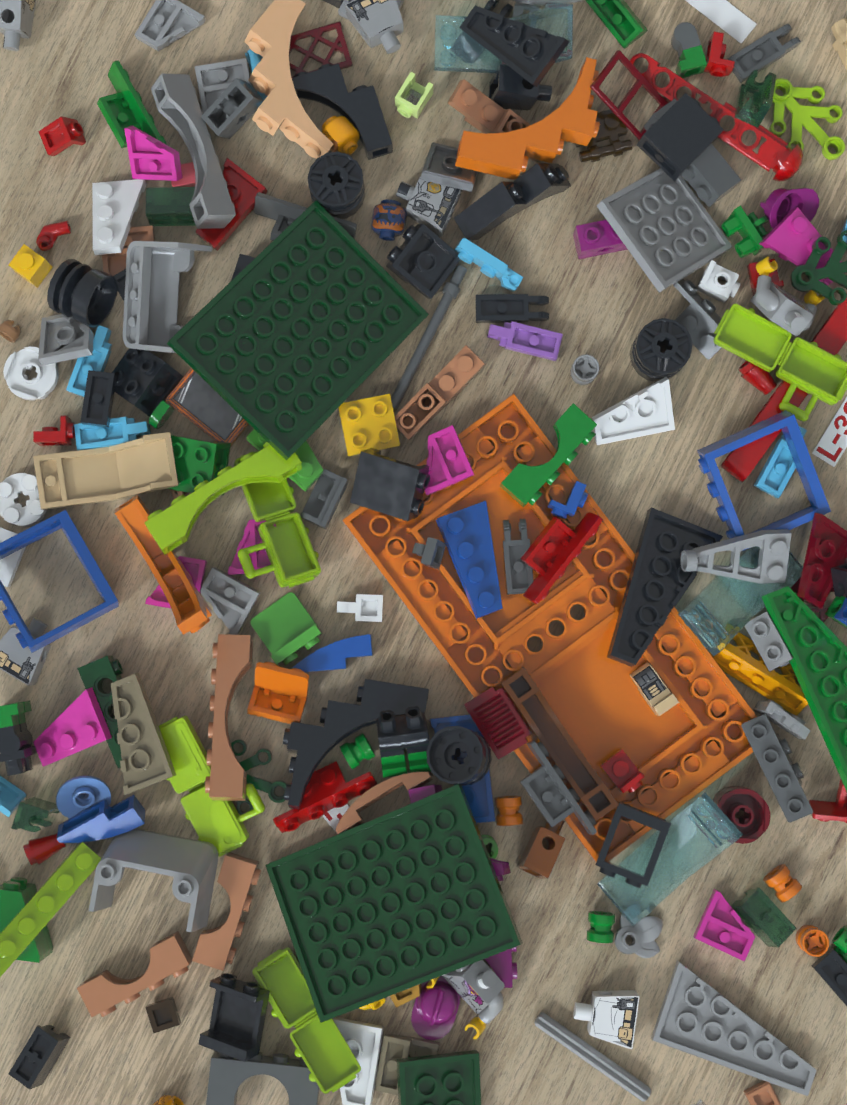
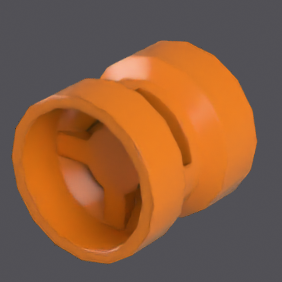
(508, 808)
(782, 883)
(816, 945)

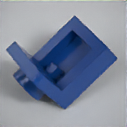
(576, 499)

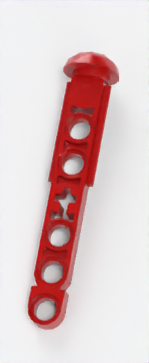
(771, 153)

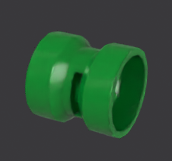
(357, 751)
(601, 925)

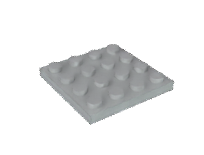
(664, 228)

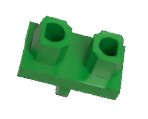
(749, 228)

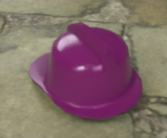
(783, 200)
(435, 1010)

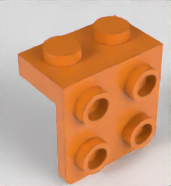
(279, 693)

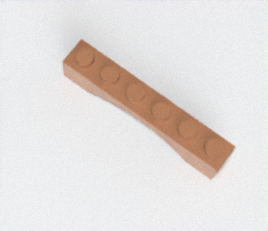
(234, 660)

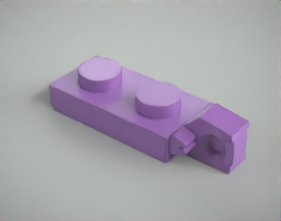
(527, 339)

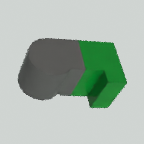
(689, 49)

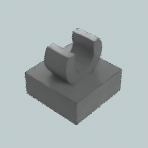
(431, 552)

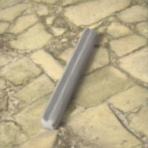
(592, 1056)

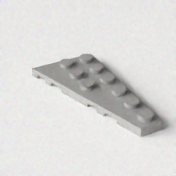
(714, 1029)

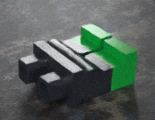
(399, 733)
(15, 738)

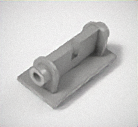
(768, 641)

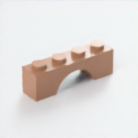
(216, 944)
(106, 990)

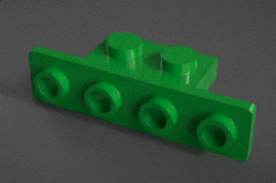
(125, 107)

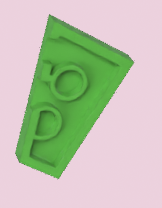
(311, 467)

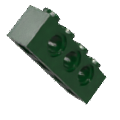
(93, 677)

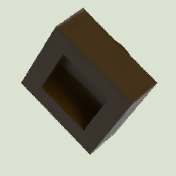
(163, 1015)

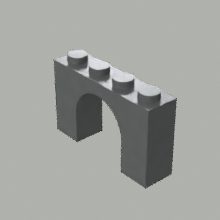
(228, 1074)

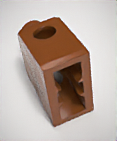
(537, 859)

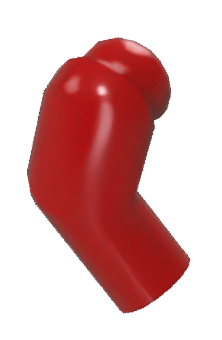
(50, 234)

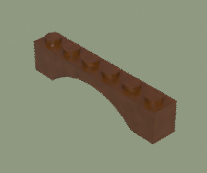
(559, 744)

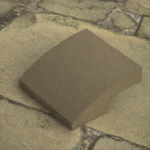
(395, 1048)

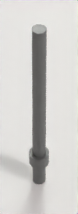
(449, 292)

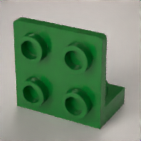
(198, 461)

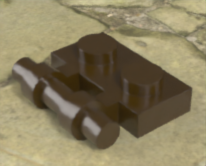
(610, 128)

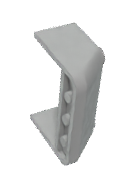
(153, 292)
(187, 860)

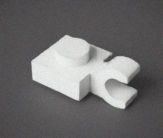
(366, 608)

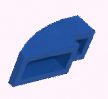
(335, 655)
(102, 821)

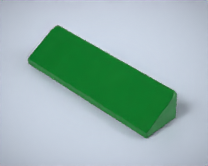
(619, 20)

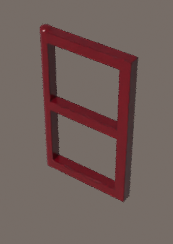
(641, 81)

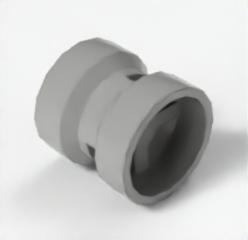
(585, 365)

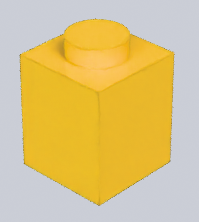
(30, 265)

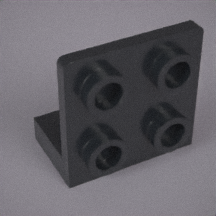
(145, 379)

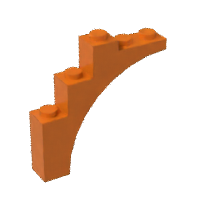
(509, 152)
(174, 579)

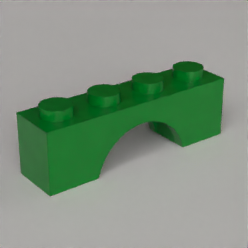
(571, 430)

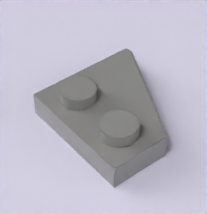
(216, 77)

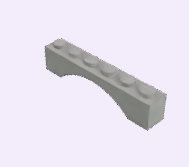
(179, 105)

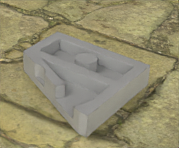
(167, 23)
(230, 598)
(776, 714)

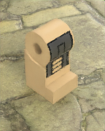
(653, 689)

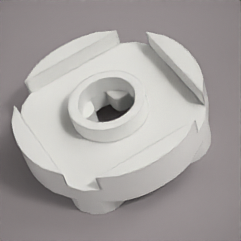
(18, 381)
(9, 493)

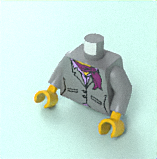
(782, 306)
(479, 989)

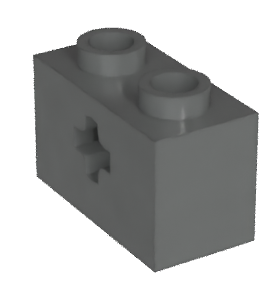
(232, 108)

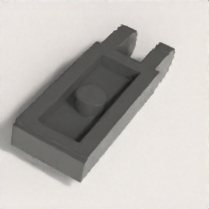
(762, 53)
(517, 572)

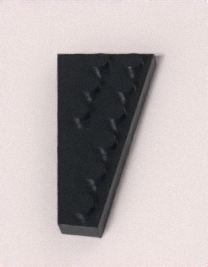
(655, 582)

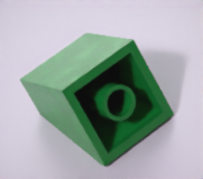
(13, 897)

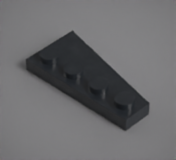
(519, 46)

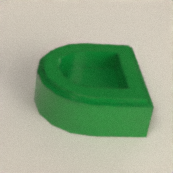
(160, 415)

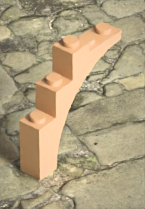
(272, 76)

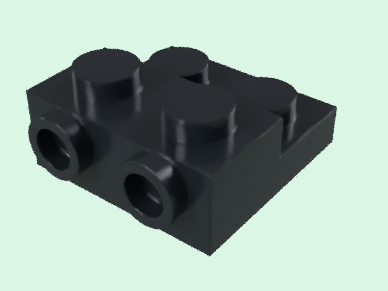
(423, 260)

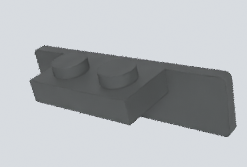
(286, 213)
(699, 319)
(778, 767)
(551, 794)

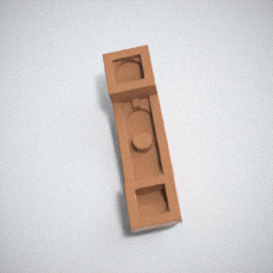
(352, 816)

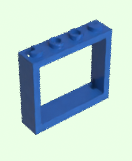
(801, 458)
(59, 521)

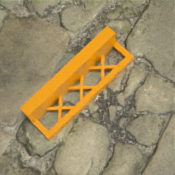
(755, 674)

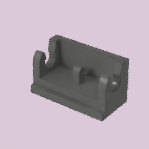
(324, 499)

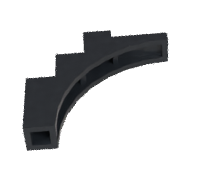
(340, 721)

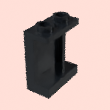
(680, 136)
(389, 485)
(236, 1017)

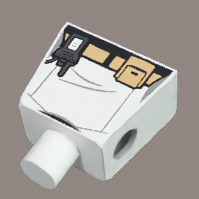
(610, 1016)

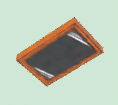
(206, 408)

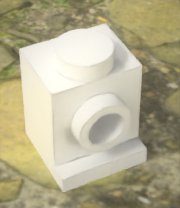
(710, 286)

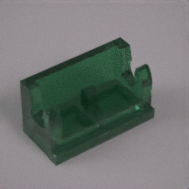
(755, 99)
(169, 206)
(33, 812)
(764, 917)

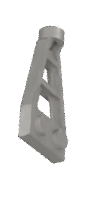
(771, 563)

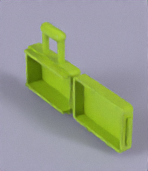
(799, 362)
(287, 543)
(212, 819)
(317, 1043)

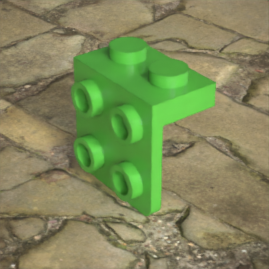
(286, 629)

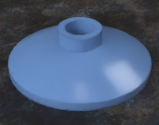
(72, 802)

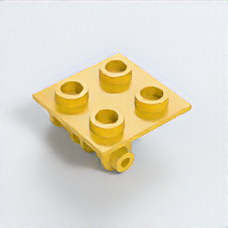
(369, 424)

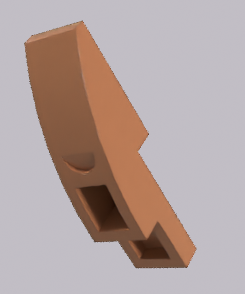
(484, 112)
(438, 392)

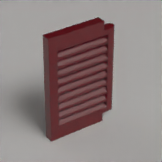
(498, 721)

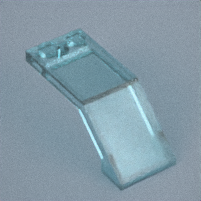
(461, 53)
(730, 603)
(692, 841)

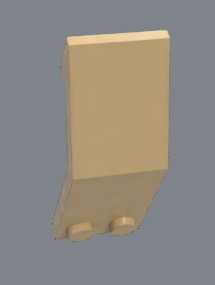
(106, 472)

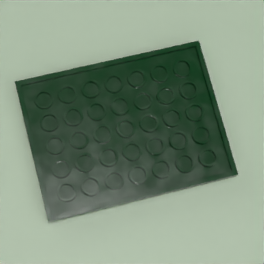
(298, 329)
(393, 903)

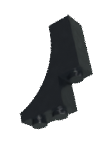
(359, 106)
(511, 198)

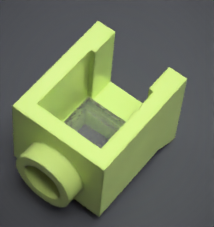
(412, 97)

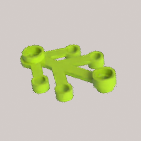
(803, 116)

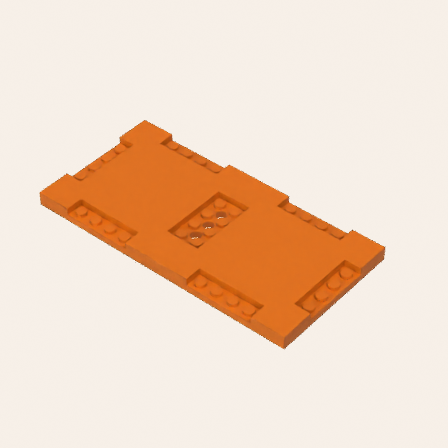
(584, 688)

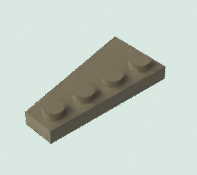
(139, 736)

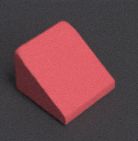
(188, 175)

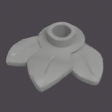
(642, 936)

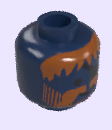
(389, 219)

